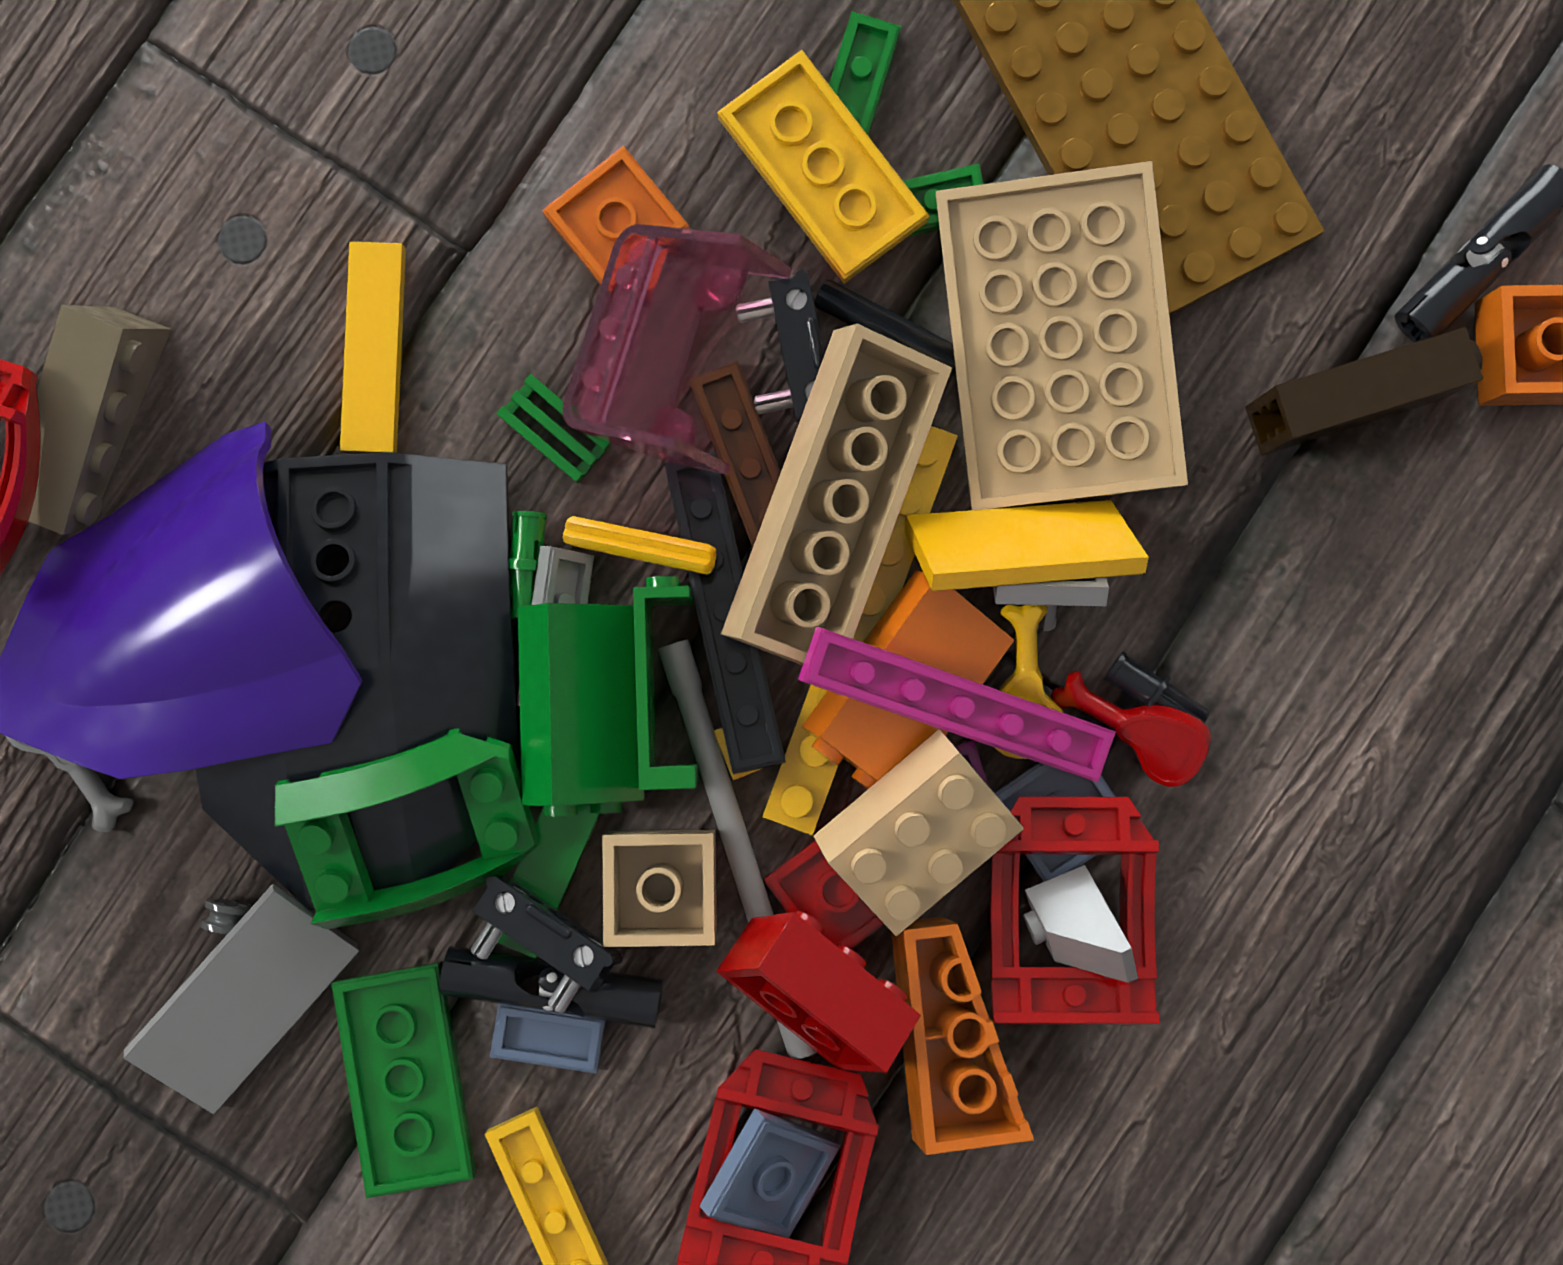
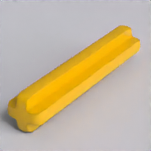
(640, 545)

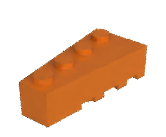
(952, 1057)

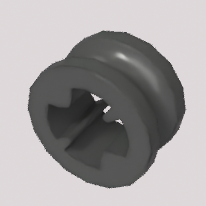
(223, 914)

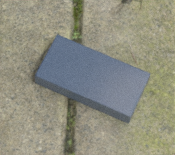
(547, 1038)

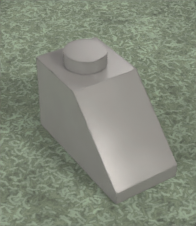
(1079, 926)

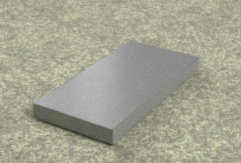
(241, 1000)

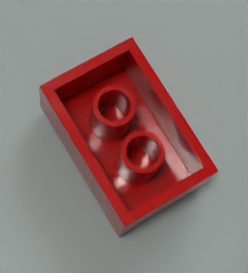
(820, 991)

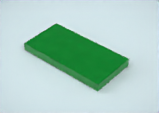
(403, 1080)

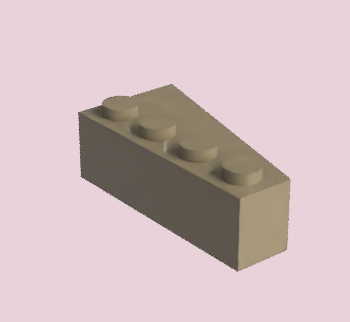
(87, 406)

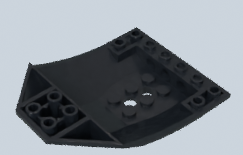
(423, 635)

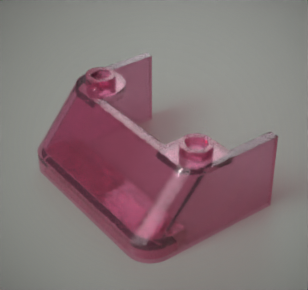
(645, 332)

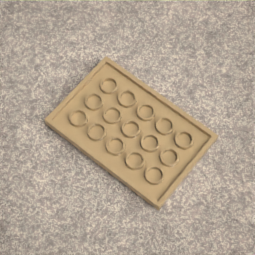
(1062, 337)

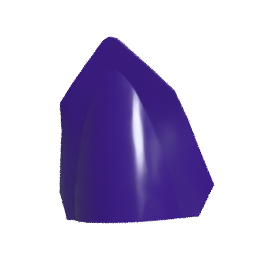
(175, 632)

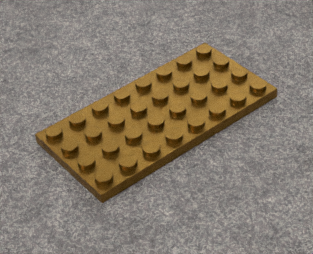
(1155, 86)

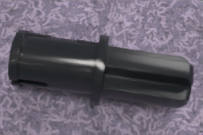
(1151, 688)

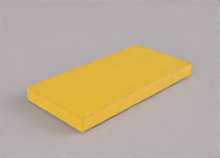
(823, 166)
(1024, 545)

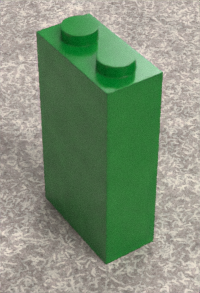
(578, 707)

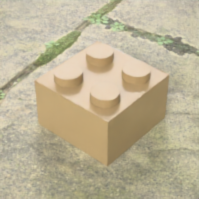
(659, 888)

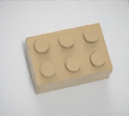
(917, 833)

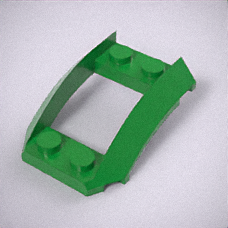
(328, 849)

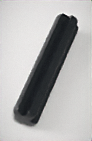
(859, 310)

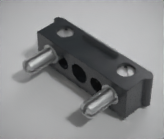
(798, 339)
(546, 933)

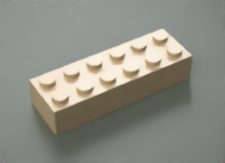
(837, 493)

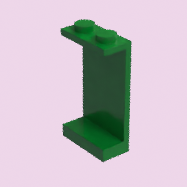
(654, 776)

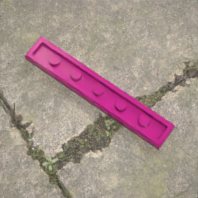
(955, 704)

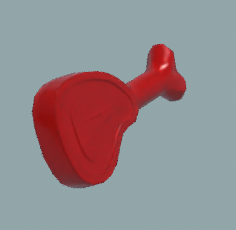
(1165, 739)

